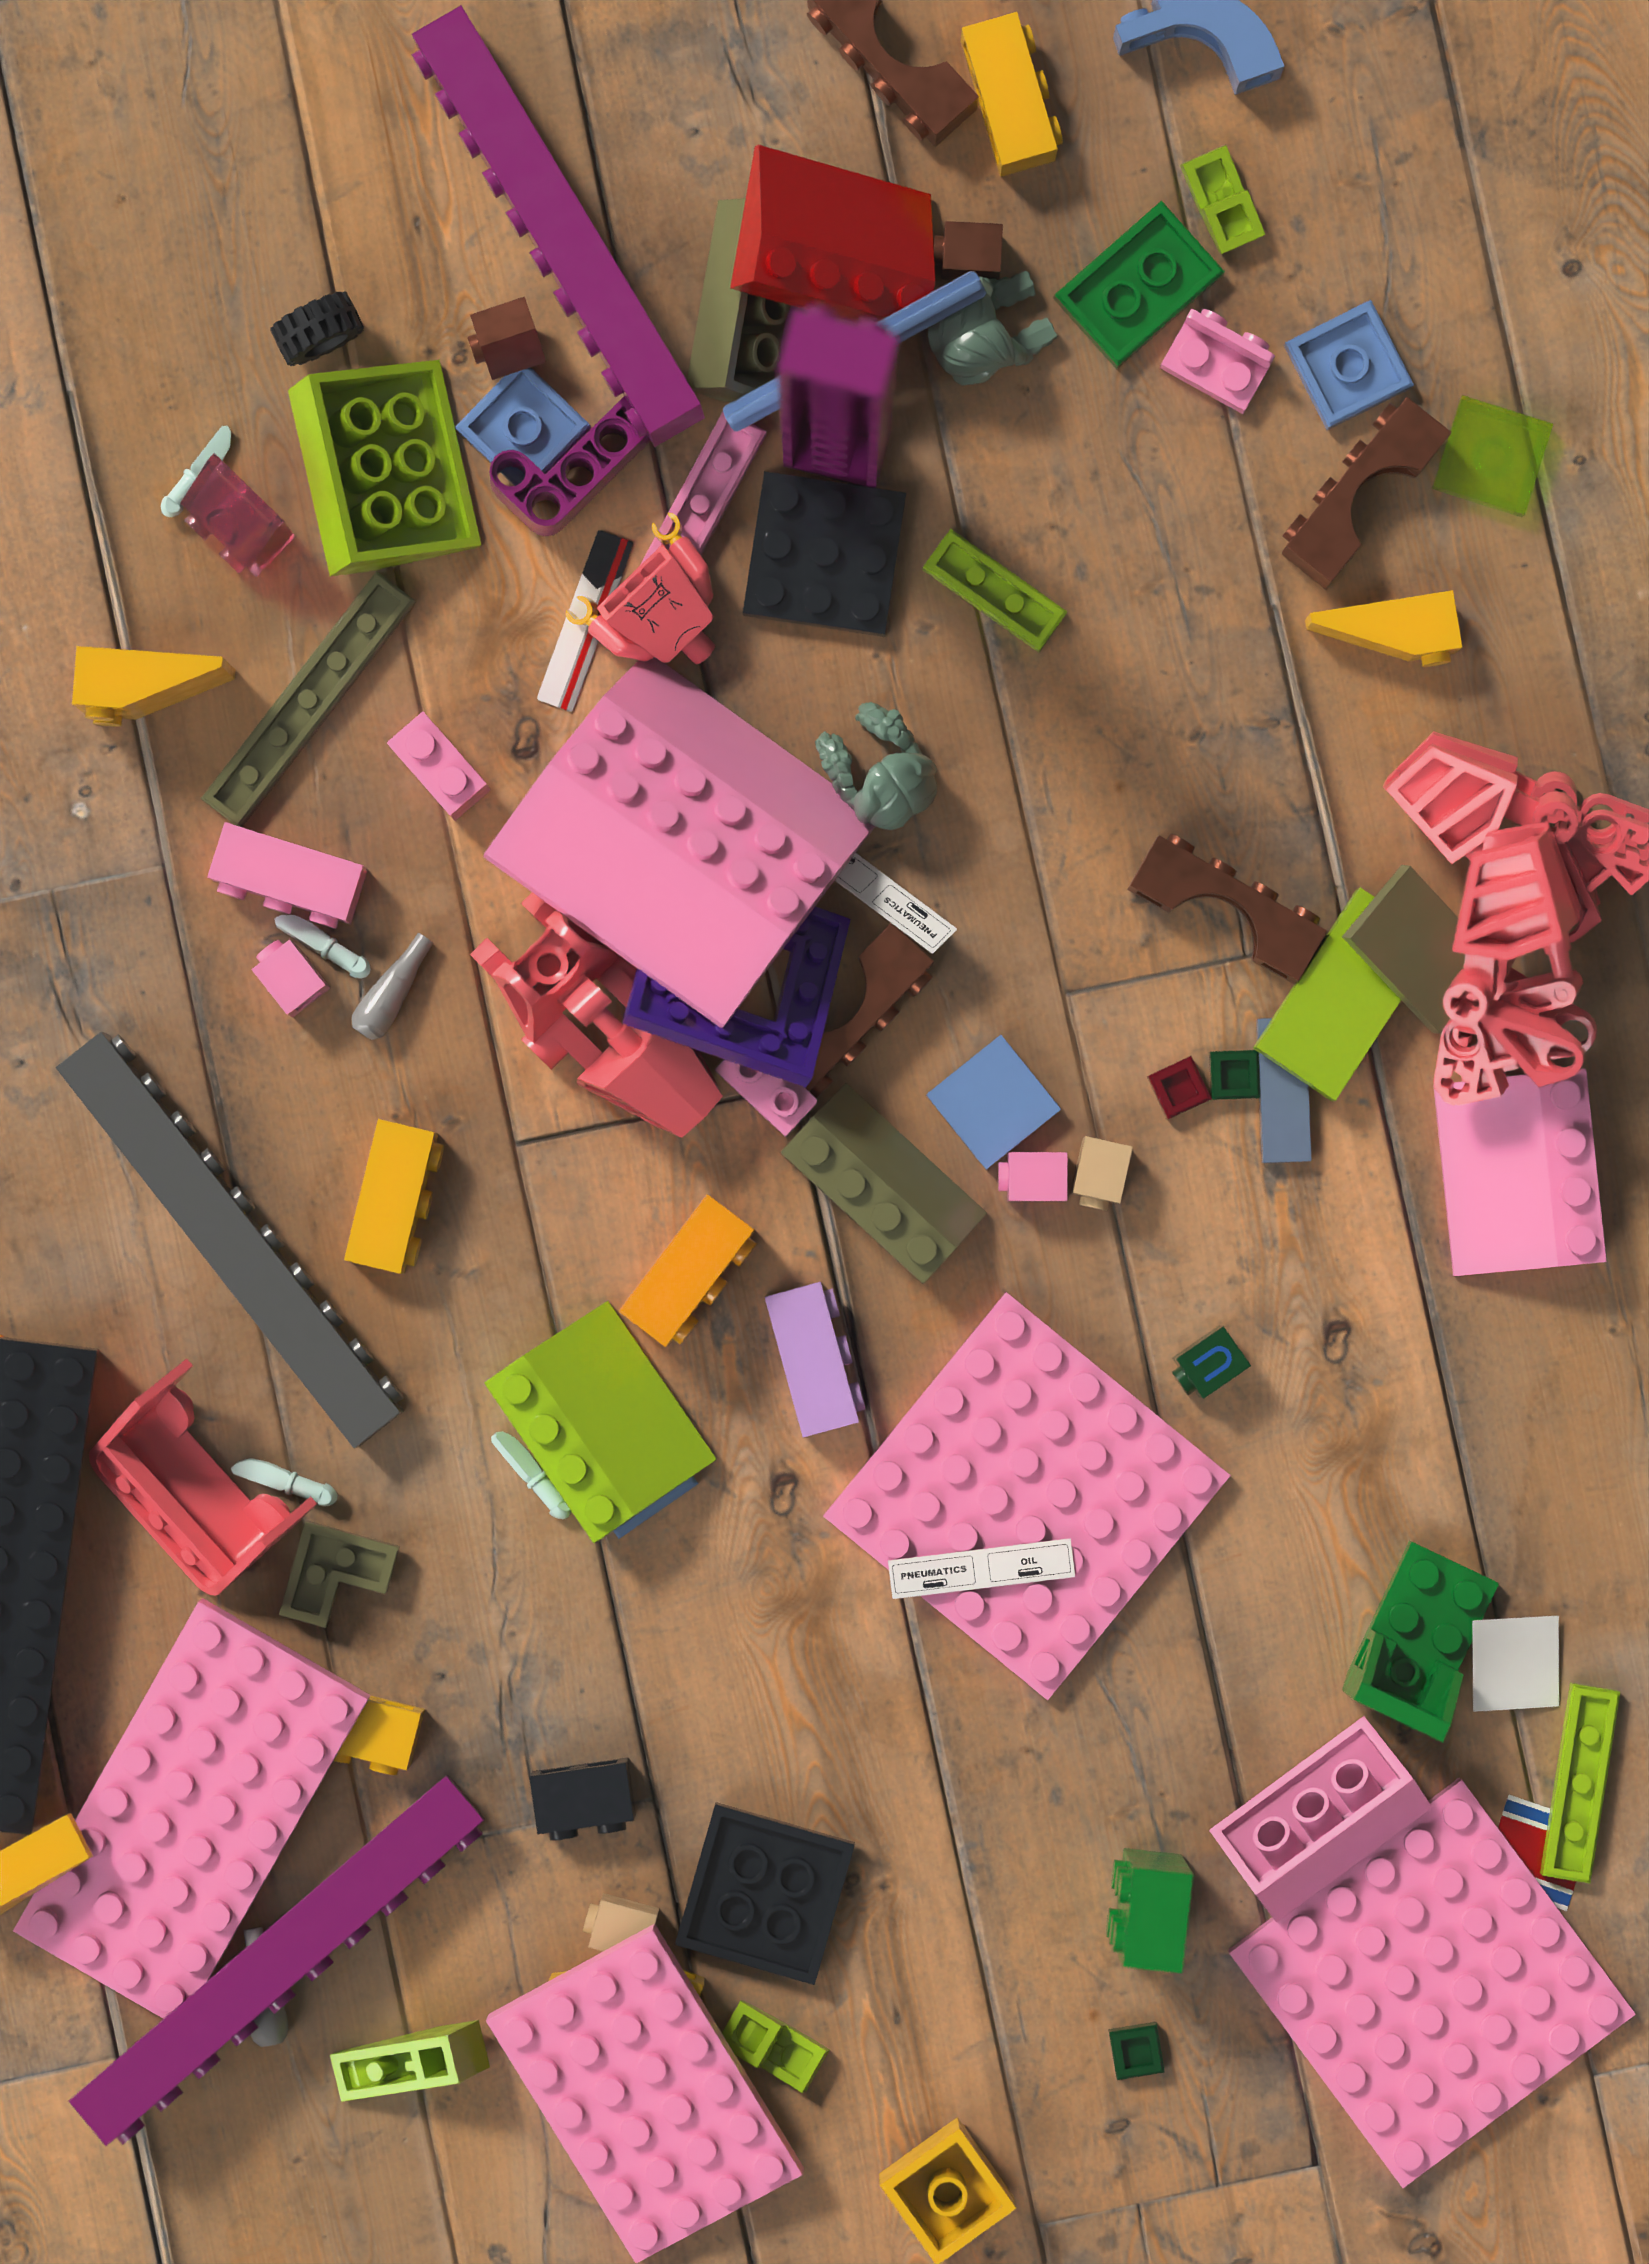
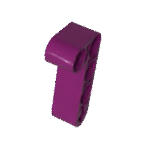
(554, 484)

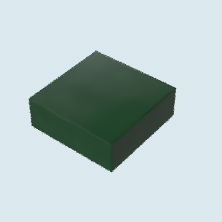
(1234, 1075)
(1136, 2050)

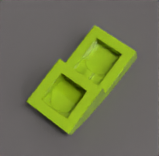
(1222, 199)
(774, 2046)

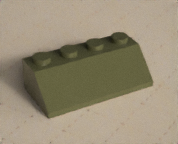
(736, 333)
(883, 1183)

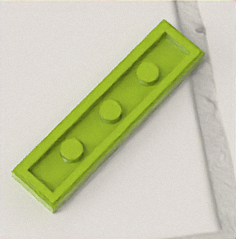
(1580, 1782)

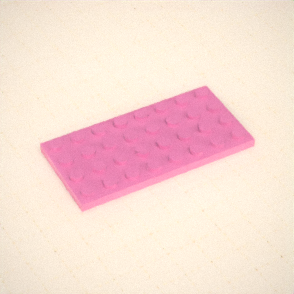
(193, 1810)

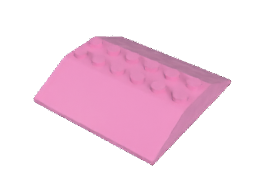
(680, 838)

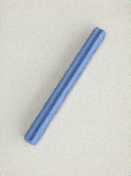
(902, 323)

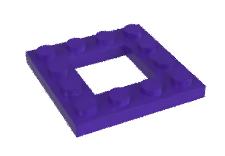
(776, 1047)

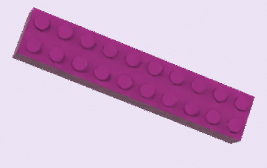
(836, 396)

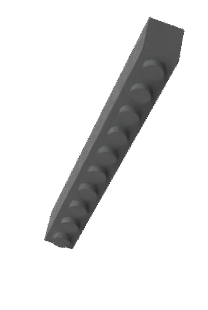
(230, 1238)

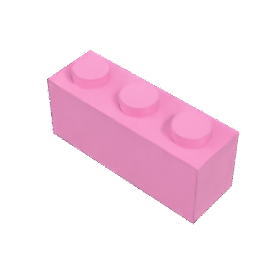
(286, 875)

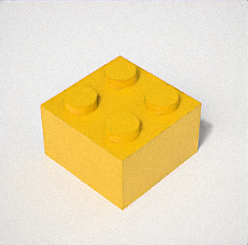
(947, 2191)

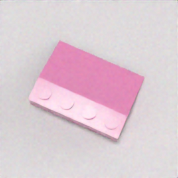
(1521, 1178)

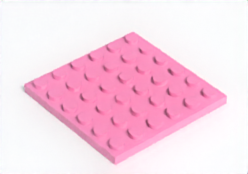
(1027, 1449)
(1432, 1984)

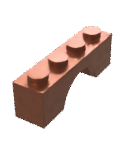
(930, 96)
(1402, 446)
(1281, 937)
(891, 969)

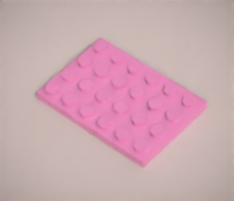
(645, 2093)

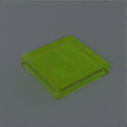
(1492, 456)

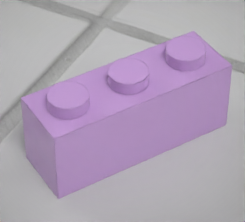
(814, 1358)

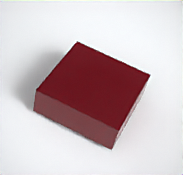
(1179, 1087)

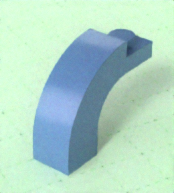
(1222, 25)

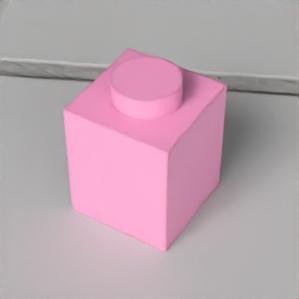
(289, 976)
(1034, 1176)

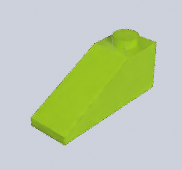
(411, 2061)

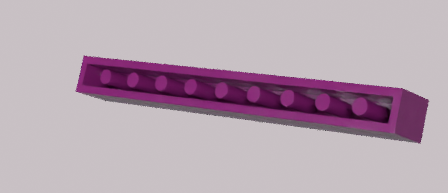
(557, 226)
(276, 1961)

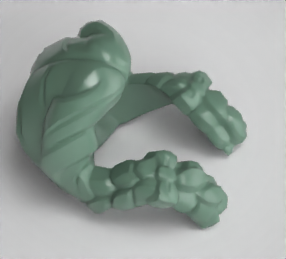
(976, 344)
(895, 786)

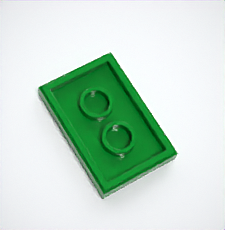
(1139, 284)

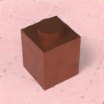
(969, 248)
(506, 338)

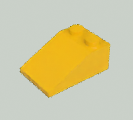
(137, 683)

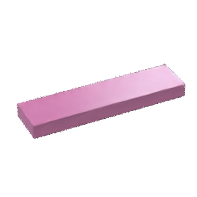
(711, 483)

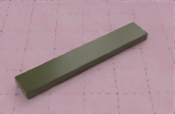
(308, 700)

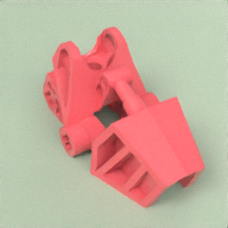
(1466, 790)
(1512, 905)
(641, 1071)

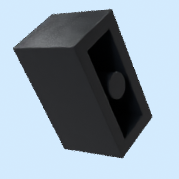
(582, 1798)

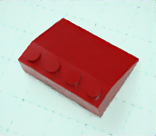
(832, 238)

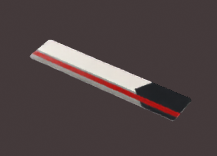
(575, 643)

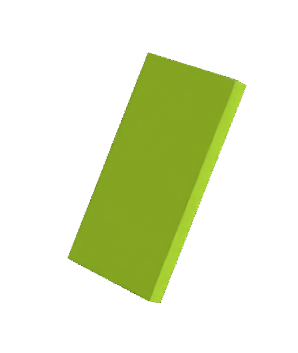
(1330, 1012)

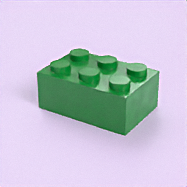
(1151, 1910)

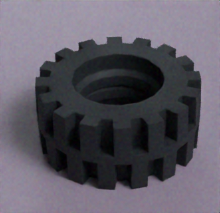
(317, 328)

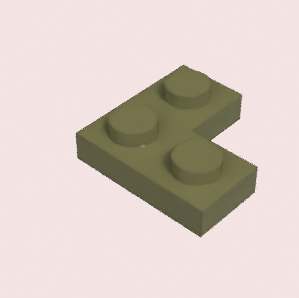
(325, 1560)

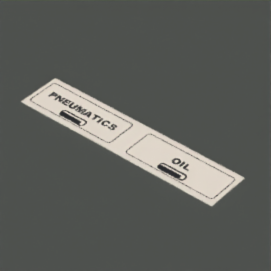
(895, 904)
(981, 1568)

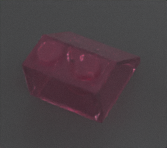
(236, 517)

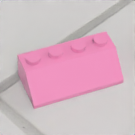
(1320, 1818)

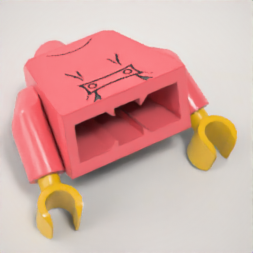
(657, 606)

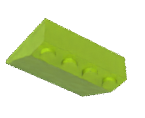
(383, 466)
(600, 1421)

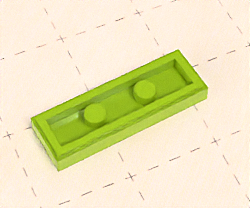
(994, 590)

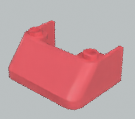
(183, 1492)

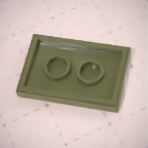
(1409, 944)

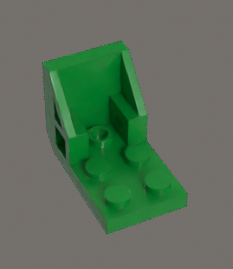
(1419, 1641)

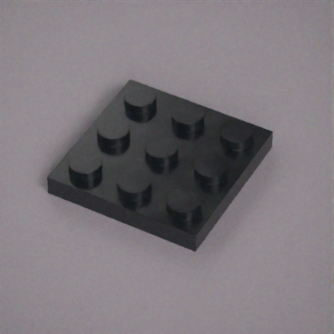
(824, 554)
(765, 1893)

